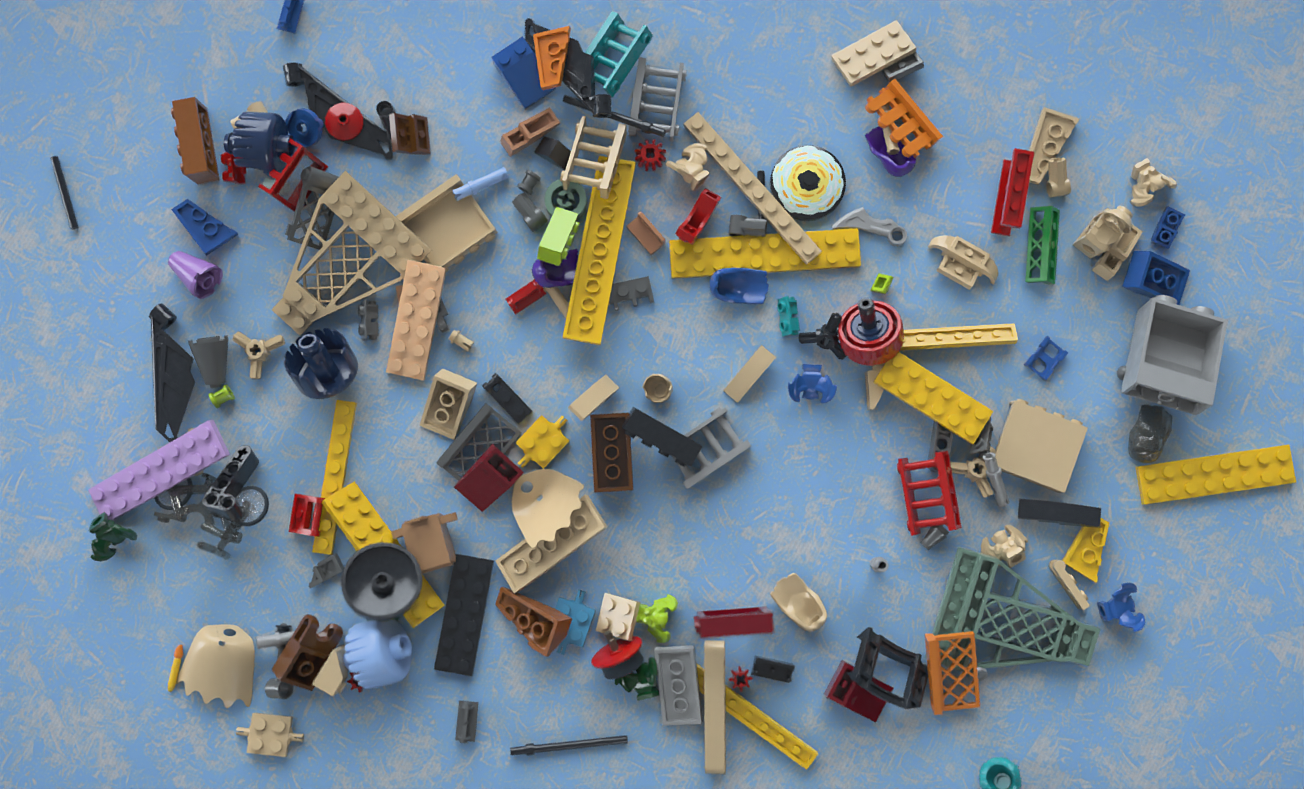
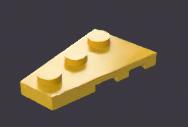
(1086, 550)

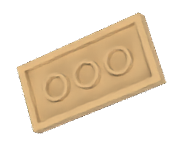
(873, 53)

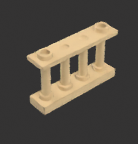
(608, 168)

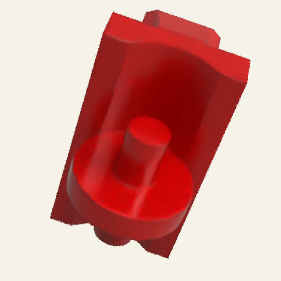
(234, 174)

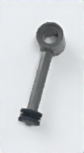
(274, 687)

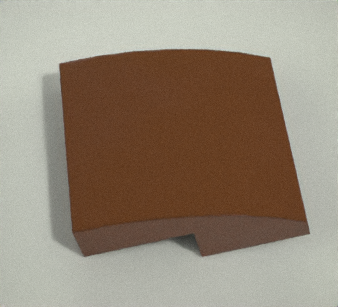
(409, 134)

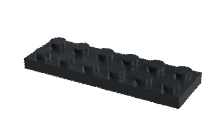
(464, 615)

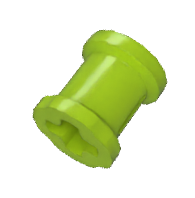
(221, 396)

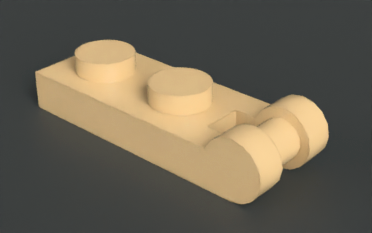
(1068, 583)

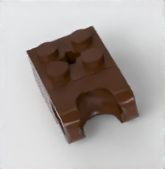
(306, 652)

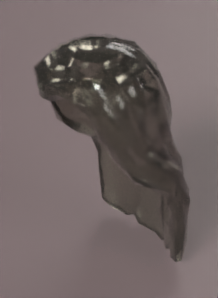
(1149, 434)

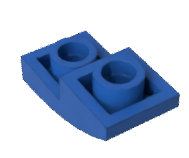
(1167, 227)

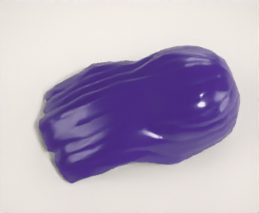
(896, 164)
(552, 275)

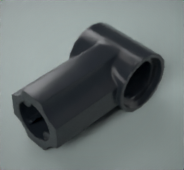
(385, 118)

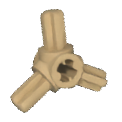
(252, 345)
(978, 477)

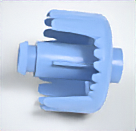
(378, 652)

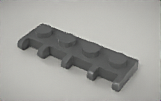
(631, 290)

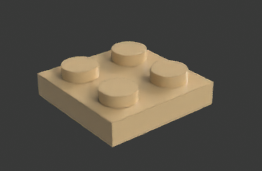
(618, 615)

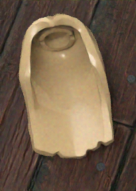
(799, 603)

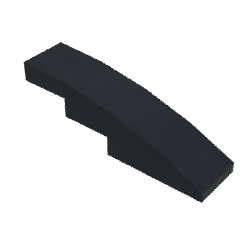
(1059, 513)

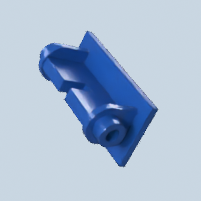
(290, 15)

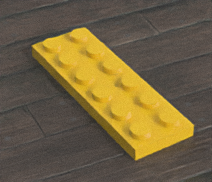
(933, 397)

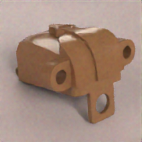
(429, 540)

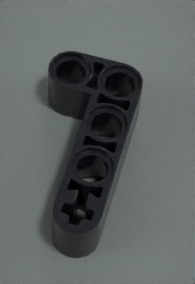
(222, 495)

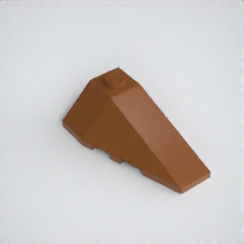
(539, 623)

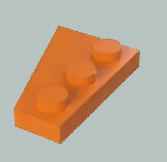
(551, 55)

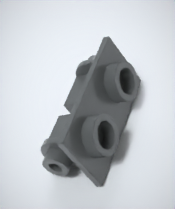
(368, 312)
(981, 444)
(466, 721)

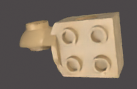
(1104, 231)

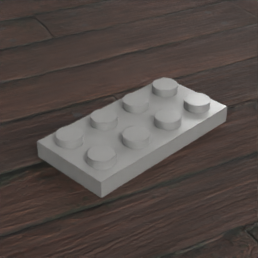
(678, 685)

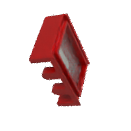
(288, 182)

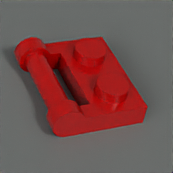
(302, 513)

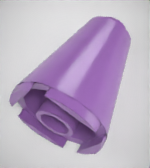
(195, 273)

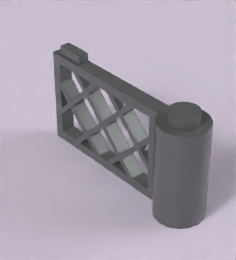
(317, 182)

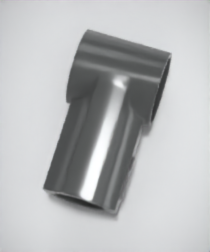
(531, 214)
(741, 225)

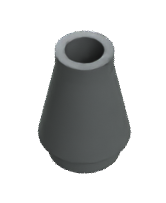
(934, 536)

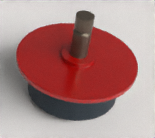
(618, 656)

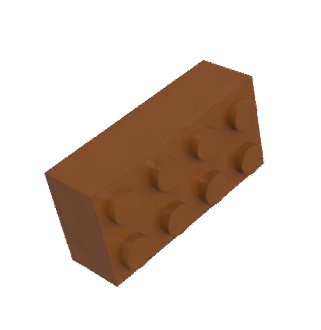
(195, 140)

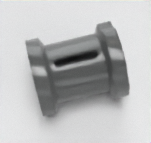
(528, 182)

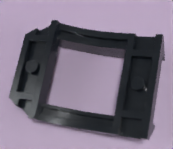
(865, 663)

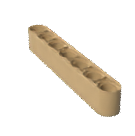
(715, 707)

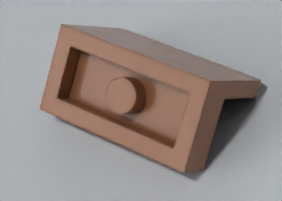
(646, 233)

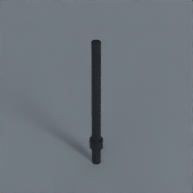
(645, 126)
(531, 749)

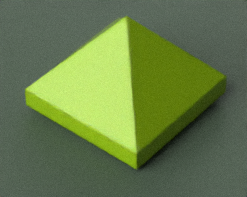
(882, 283)

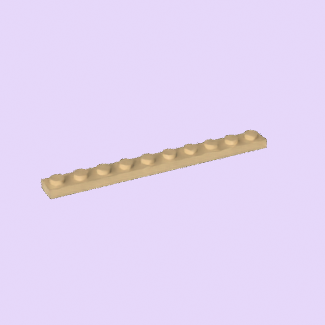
(752, 188)

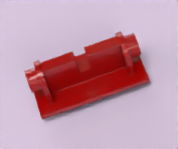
(525, 296)

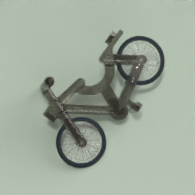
(251, 499)

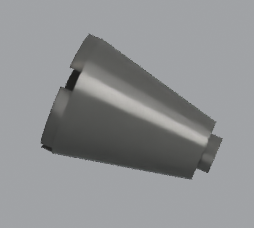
(211, 359)

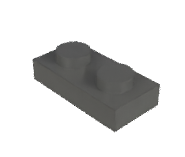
(903, 67)

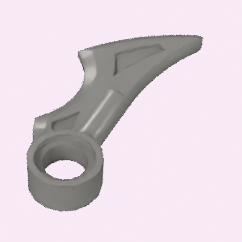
(862, 221)

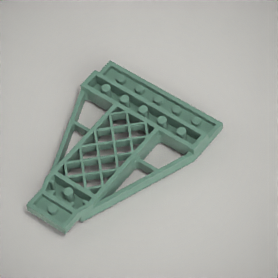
(967, 599)

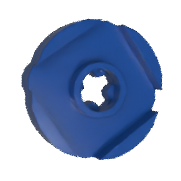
(312, 122)

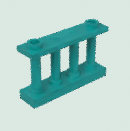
(605, 40)

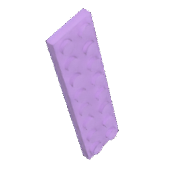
(159, 471)

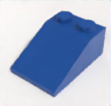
(520, 71)
(1155, 275)

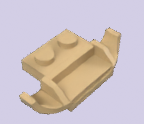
(963, 261)

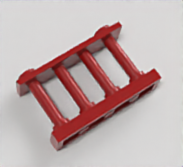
(1012, 192)
(944, 481)

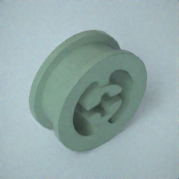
(556, 187)

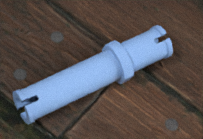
(480, 184)

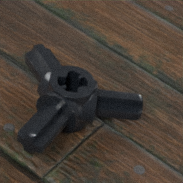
(826, 336)

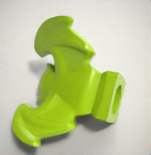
(656, 617)

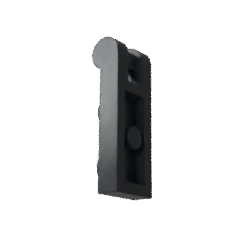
(507, 399)

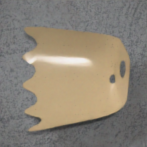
(543, 518)
(220, 670)

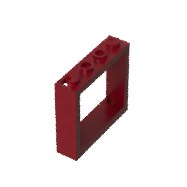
(734, 622)

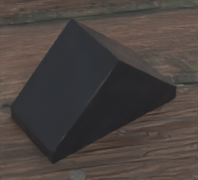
(554, 152)

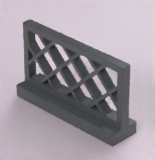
(469, 432)

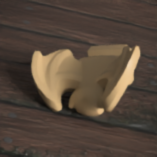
(692, 169)
(1148, 180)
(1006, 548)

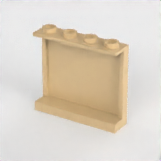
(448, 225)
(1039, 445)

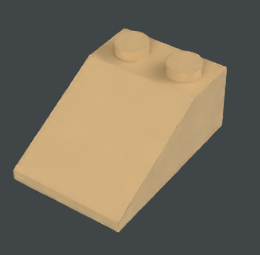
(447, 403)

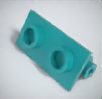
(787, 307)

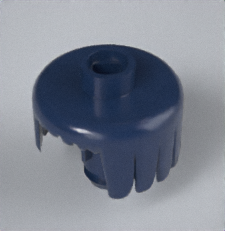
(259, 141)
(321, 364)

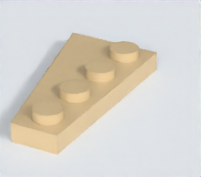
(1049, 136)

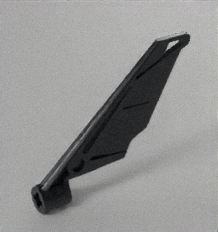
(577, 74)
(322, 98)
(171, 374)

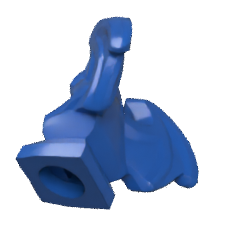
(811, 383)
(1121, 607)

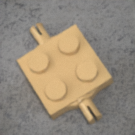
(269, 734)

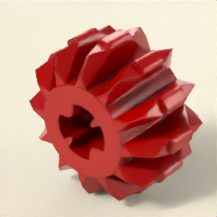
(650, 162)

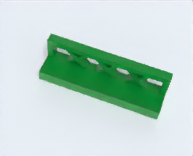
(1049, 245)

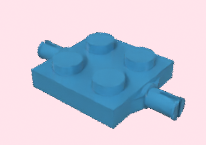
(581, 620)

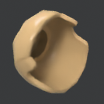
(657, 388)

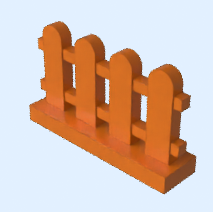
(908, 111)

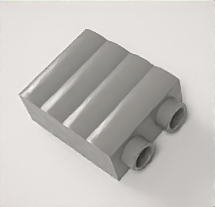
(1175, 355)

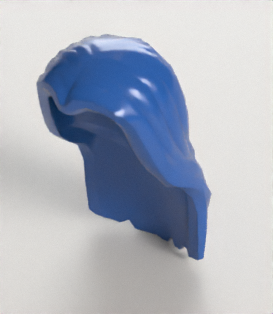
(739, 285)

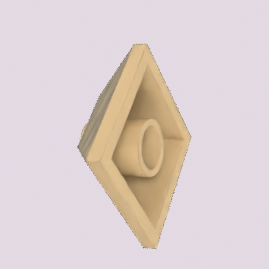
(333, 673)

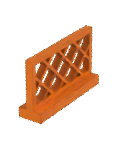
(935, 672)

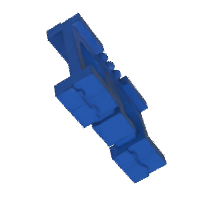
(1050, 362)

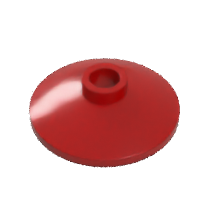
(348, 129)

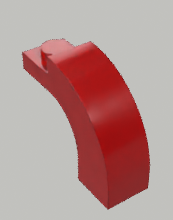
(698, 217)

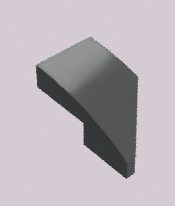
(326, 569)

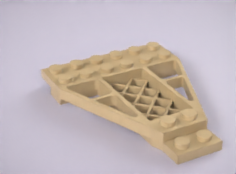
(370, 222)

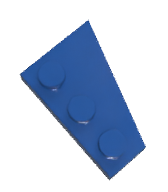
(204, 228)

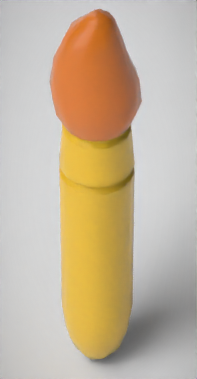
(178, 654)

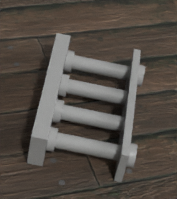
(642, 88)
(722, 455)

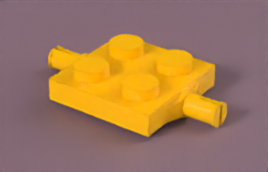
(542, 441)

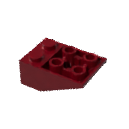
(488, 478)
(854, 697)

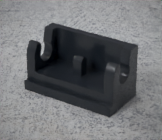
(772, 669)

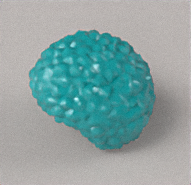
(999, 774)

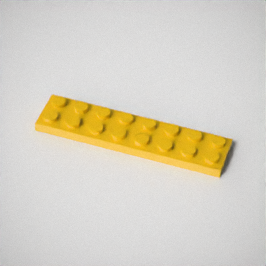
(1215, 474)
(365, 527)

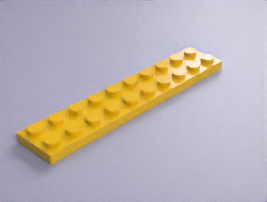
(768, 253)
(598, 257)

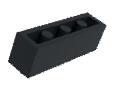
(661, 436)

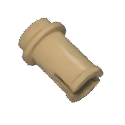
(460, 340)

